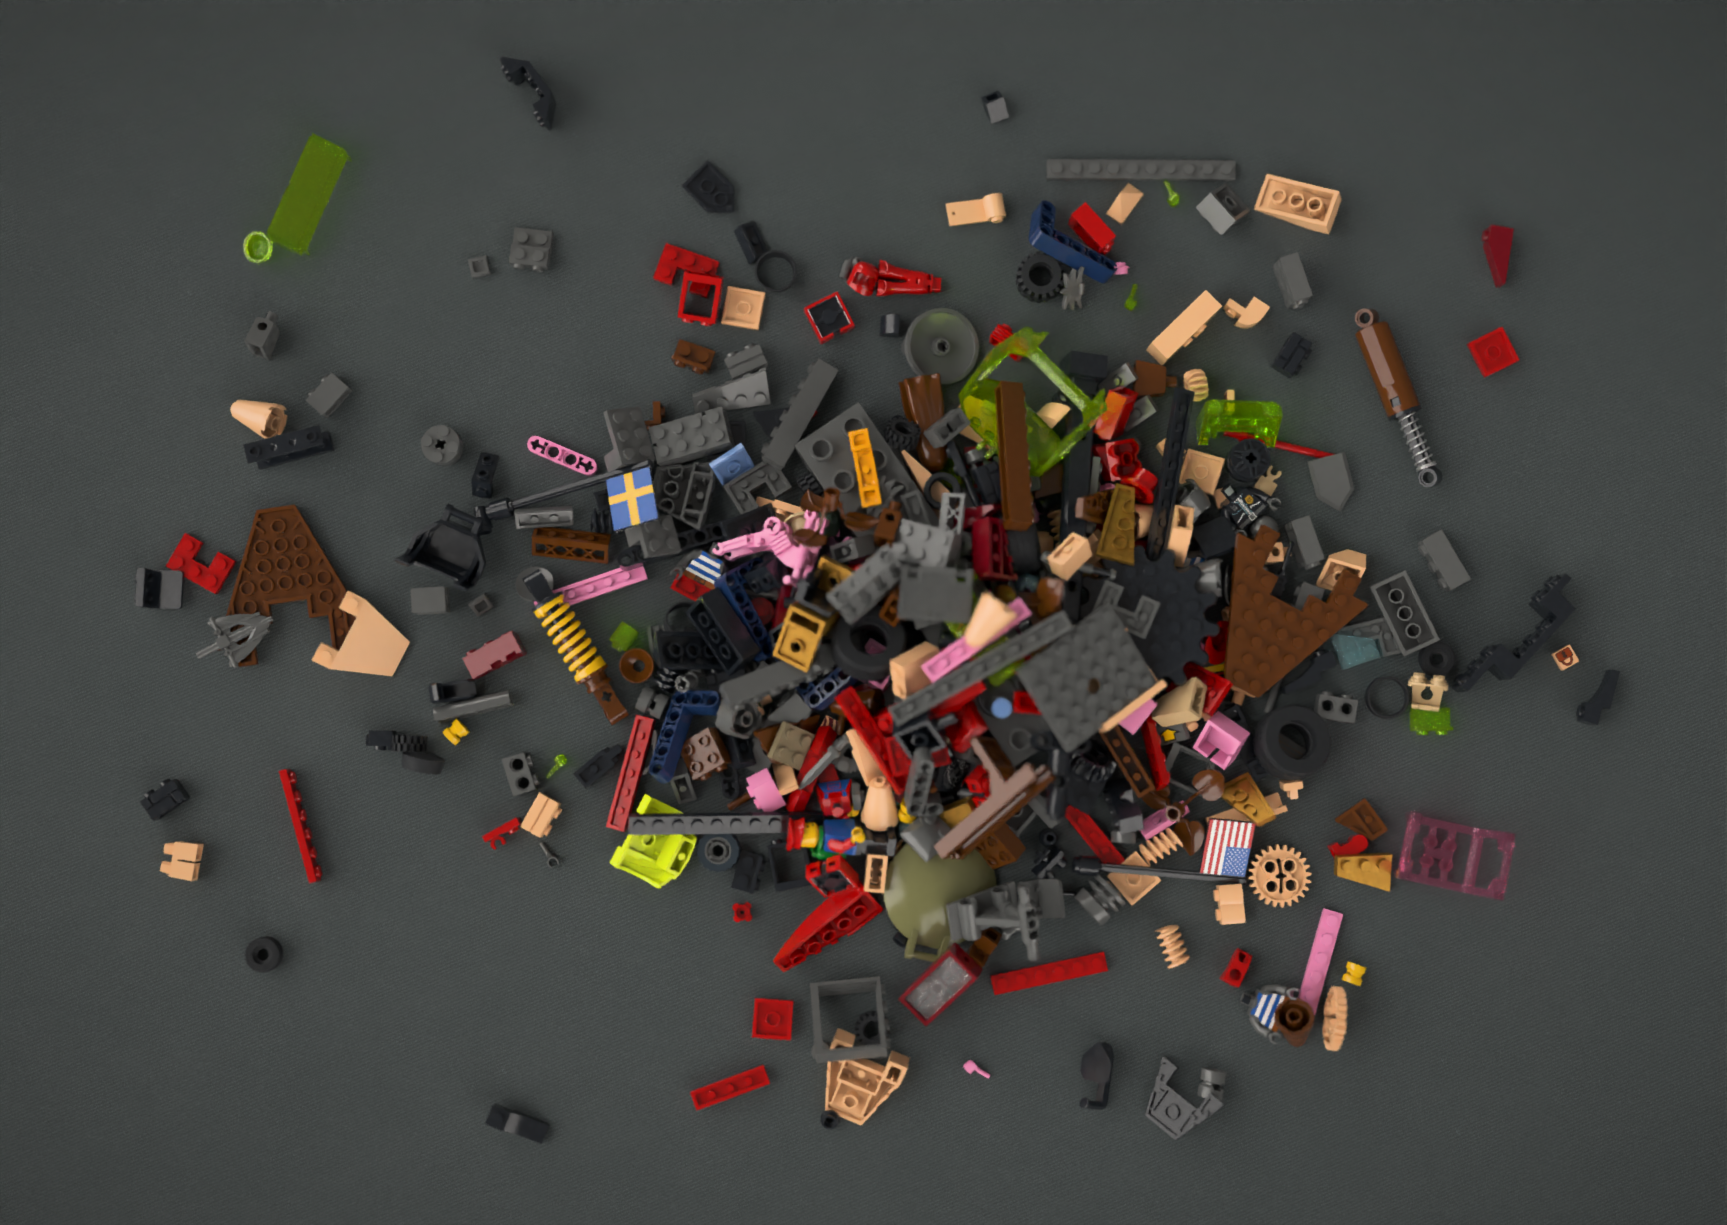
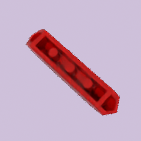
(823, 739)

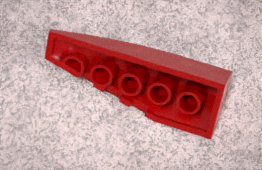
(884, 719)
(830, 921)

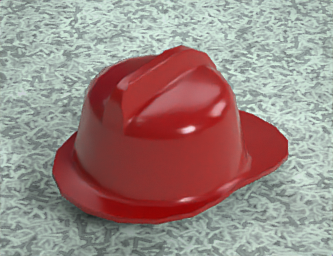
(1216, 645)

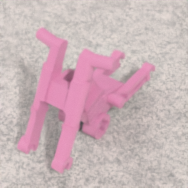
(781, 543)

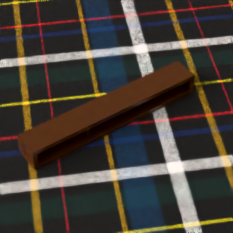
(1013, 456)

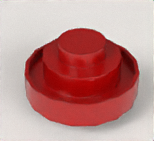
(764, 609)

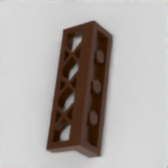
(570, 541)

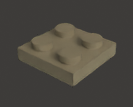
(791, 745)

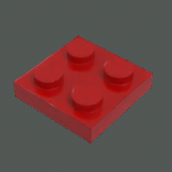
(1493, 352)
(772, 1018)

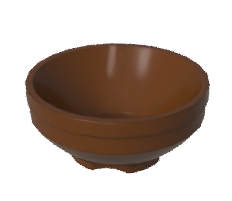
(627, 665)

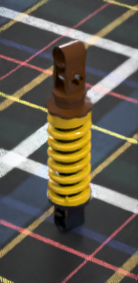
(588, 667)

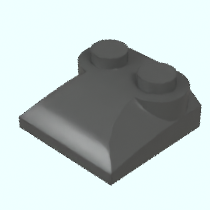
(924, 834)

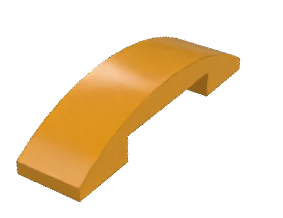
(865, 468)

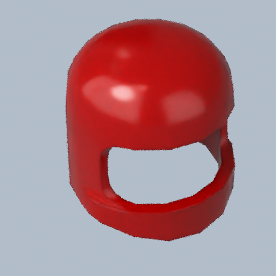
(863, 278)

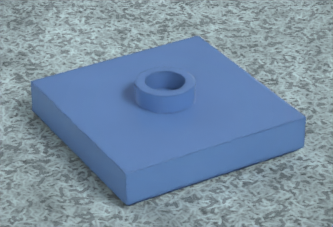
(732, 464)

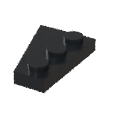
(747, 523)

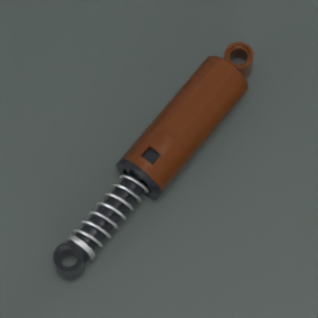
(1395, 388)

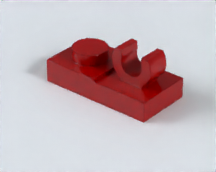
(510, 827)

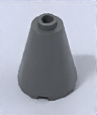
(1210, 578)

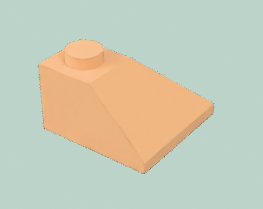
(1335, 563)

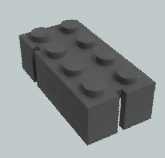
(692, 437)

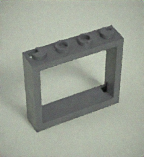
(848, 987)

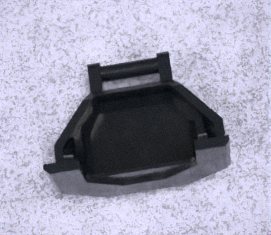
(449, 549)

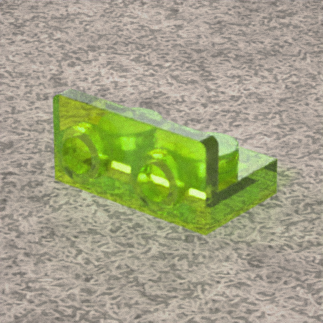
(1425, 721)

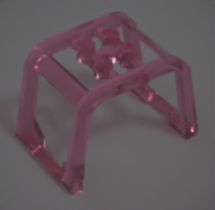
(1505, 844)

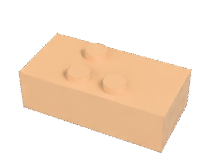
(1184, 327)

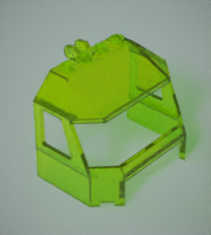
(1045, 447)

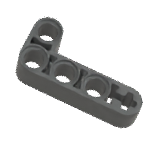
(917, 795)

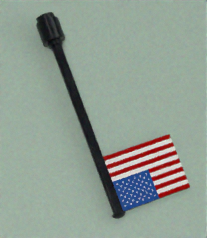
(1222, 860)

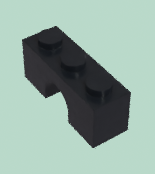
(1121, 804)

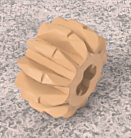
(1196, 381)

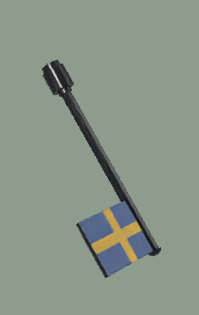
(629, 494)

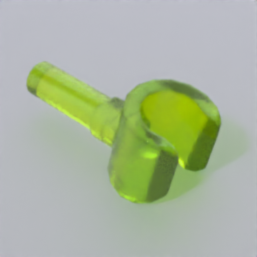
(1174, 198)
(1130, 303)
(560, 761)

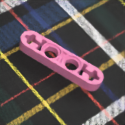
(563, 453)

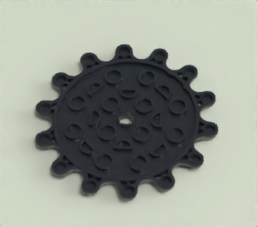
(1180, 619)

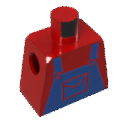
(835, 797)

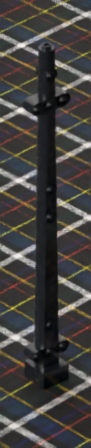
(1086, 372)

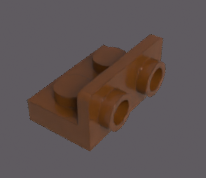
(693, 356)

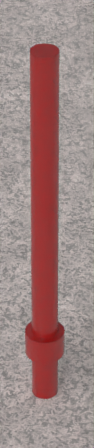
(1281, 445)

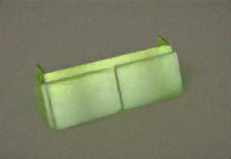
(307, 195)

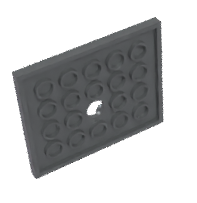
(1062, 671)

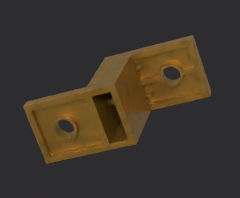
(805, 624)

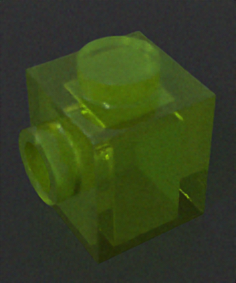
(623, 637)

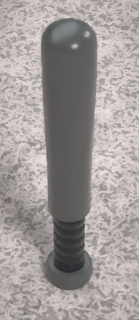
(1086, 568)

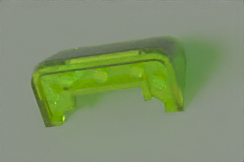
(1257, 417)

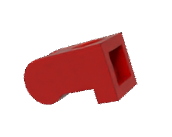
(1354, 845)
(1236, 968)

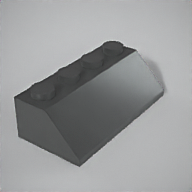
(1404, 613)

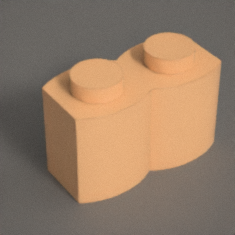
(1230, 904)

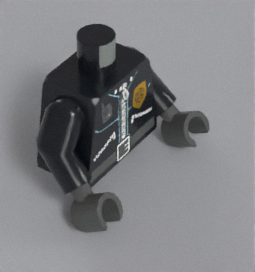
(1244, 506)

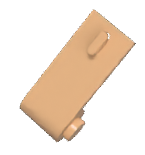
(976, 211)

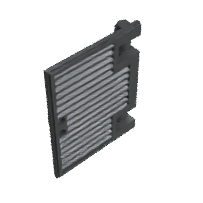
(935, 594)

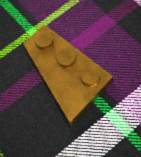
(1248, 800)
(1368, 868)

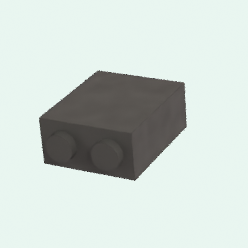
(1292, 281)

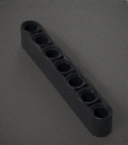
(688, 536)

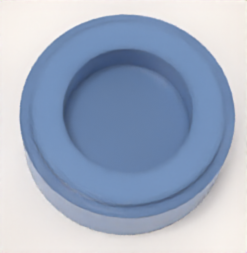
(1001, 708)

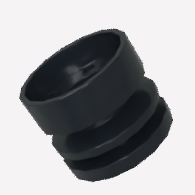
(1240, 468)

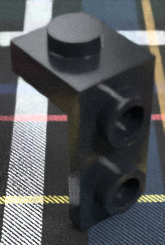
(484, 474)

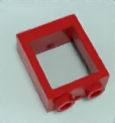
(1092, 229)
(701, 278)
(1119, 407)

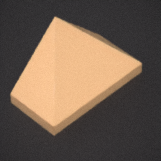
(1124, 203)

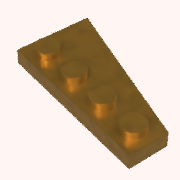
(1118, 530)

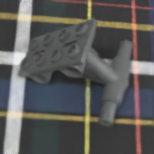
(998, 908)

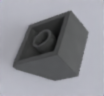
(1222, 208)
(789, 708)

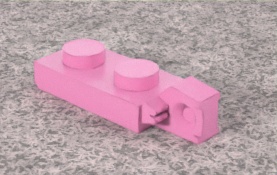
(1157, 822)

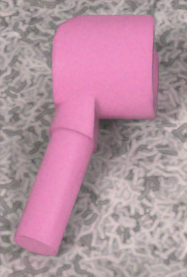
(970, 1066)

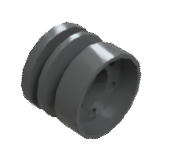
(1099, 899)

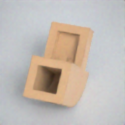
(1247, 316)

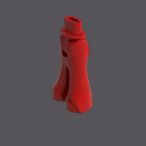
(916, 281)

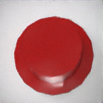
(1144, 484)

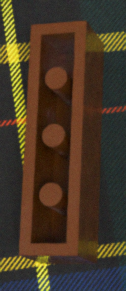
(1128, 761)

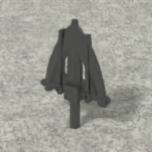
(254, 625)

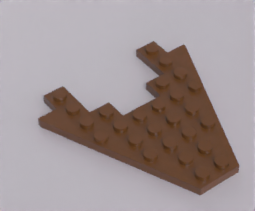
(287, 566)
(1267, 634)

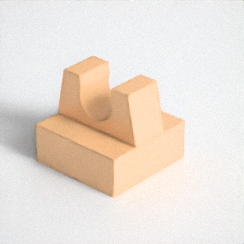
(1291, 787)

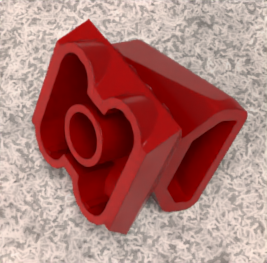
(1118, 458)

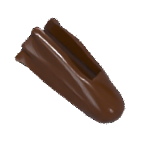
(924, 405)

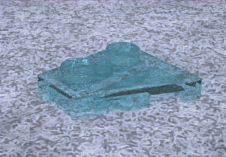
(1354, 650)

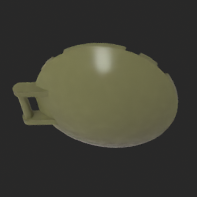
(920, 891)

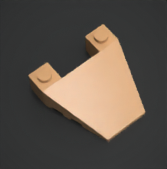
(371, 644)
(860, 1085)

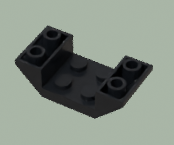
(521, 70)

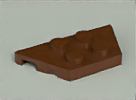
(767, 734)

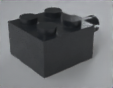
(923, 731)

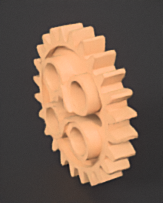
(1262, 877)
(1334, 1007)

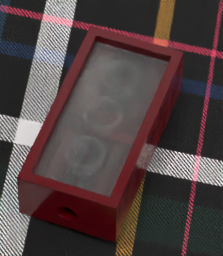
(940, 984)

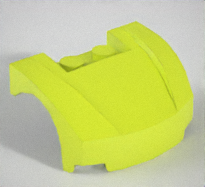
(654, 857)

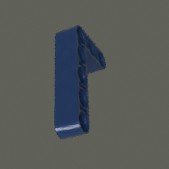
(1064, 248)
(734, 592)
(822, 689)
(676, 727)

